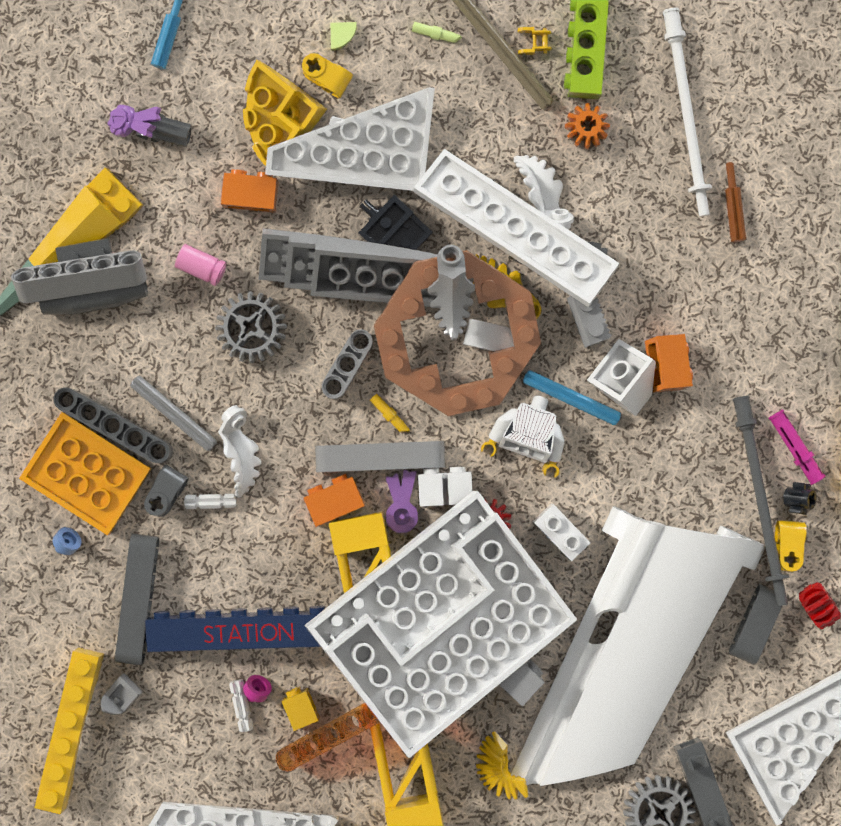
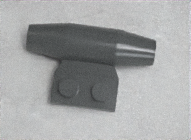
(92, 301)

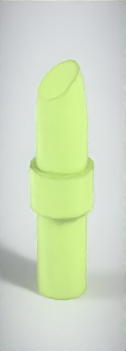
(435, 32)

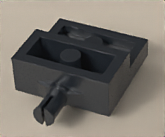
(394, 225)

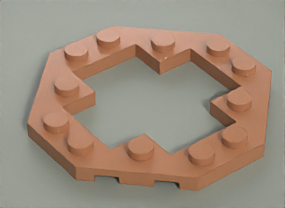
(505, 363)

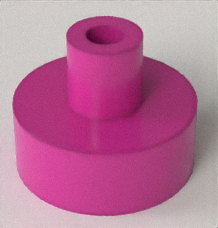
(257, 688)

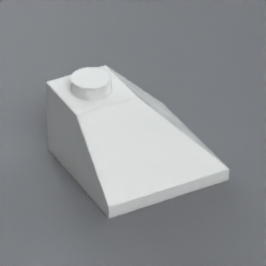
(625, 377)

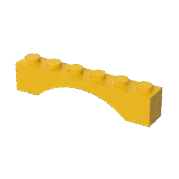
(67, 731)

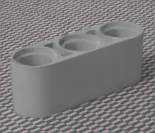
(347, 351)

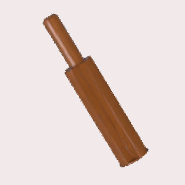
(734, 207)

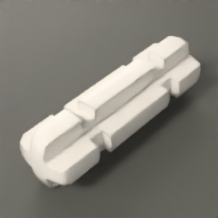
(210, 501)
(241, 706)

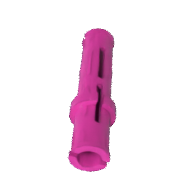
(802, 455)

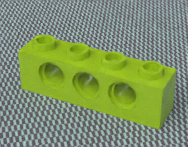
(588, 85)

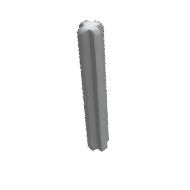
(173, 413)

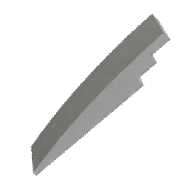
(337, 265)

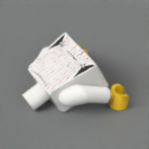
(530, 433)

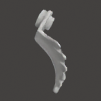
(451, 291)

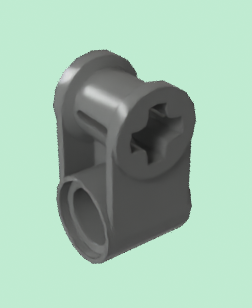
(168, 486)

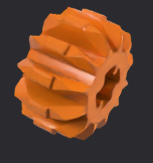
(578, 120)

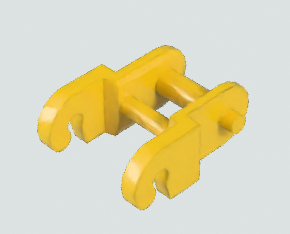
(544, 33)

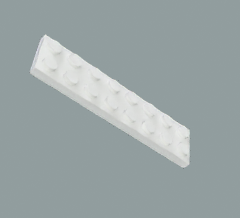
(516, 228)

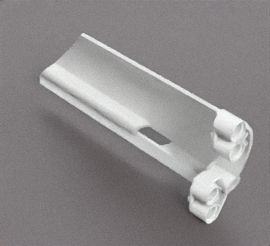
(613, 692)

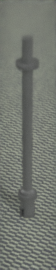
(746, 424)

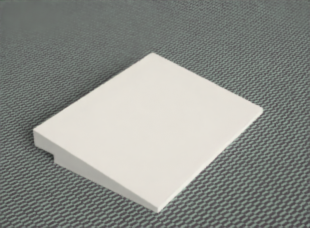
(441, 623)

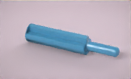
(167, 37)

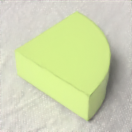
(342, 34)

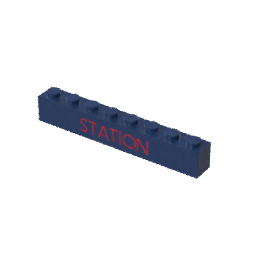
(230, 630)

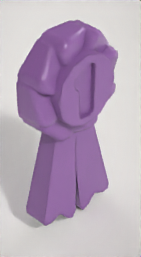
(125, 120)
(401, 514)

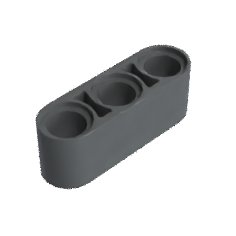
(757, 626)

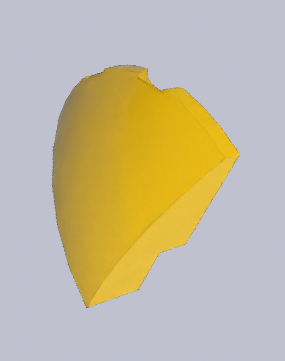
(276, 109)

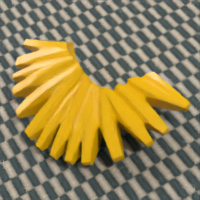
(497, 770)

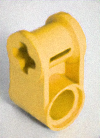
(330, 76)
(790, 541)

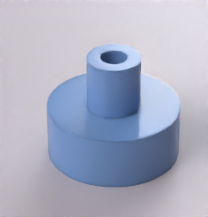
(66, 541)

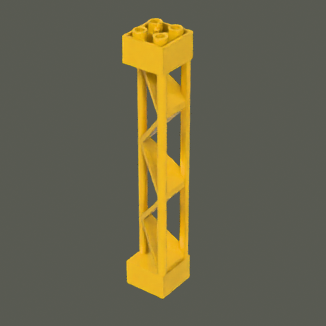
(419, 810)

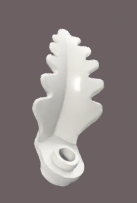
(544, 190)
(239, 449)

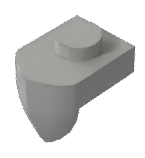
(120, 696)

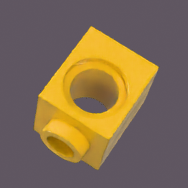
(300, 708)

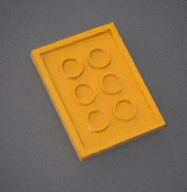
(85, 473)

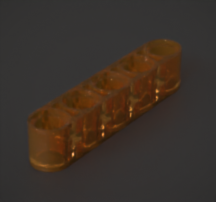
(324, 739)

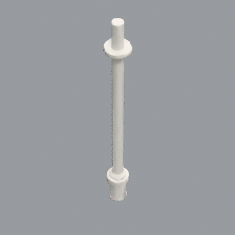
(675, 36)

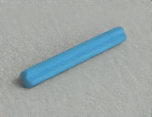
(571, 397)

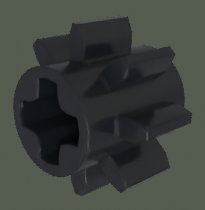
(799, 498)

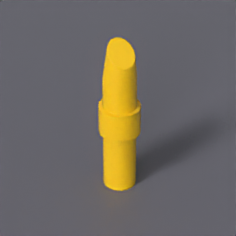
(389, 413)

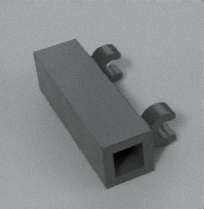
(702, 783)

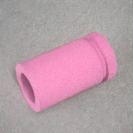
(200, 264)

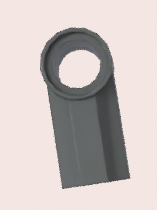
(170, 131)

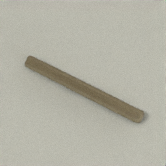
(505, 52)

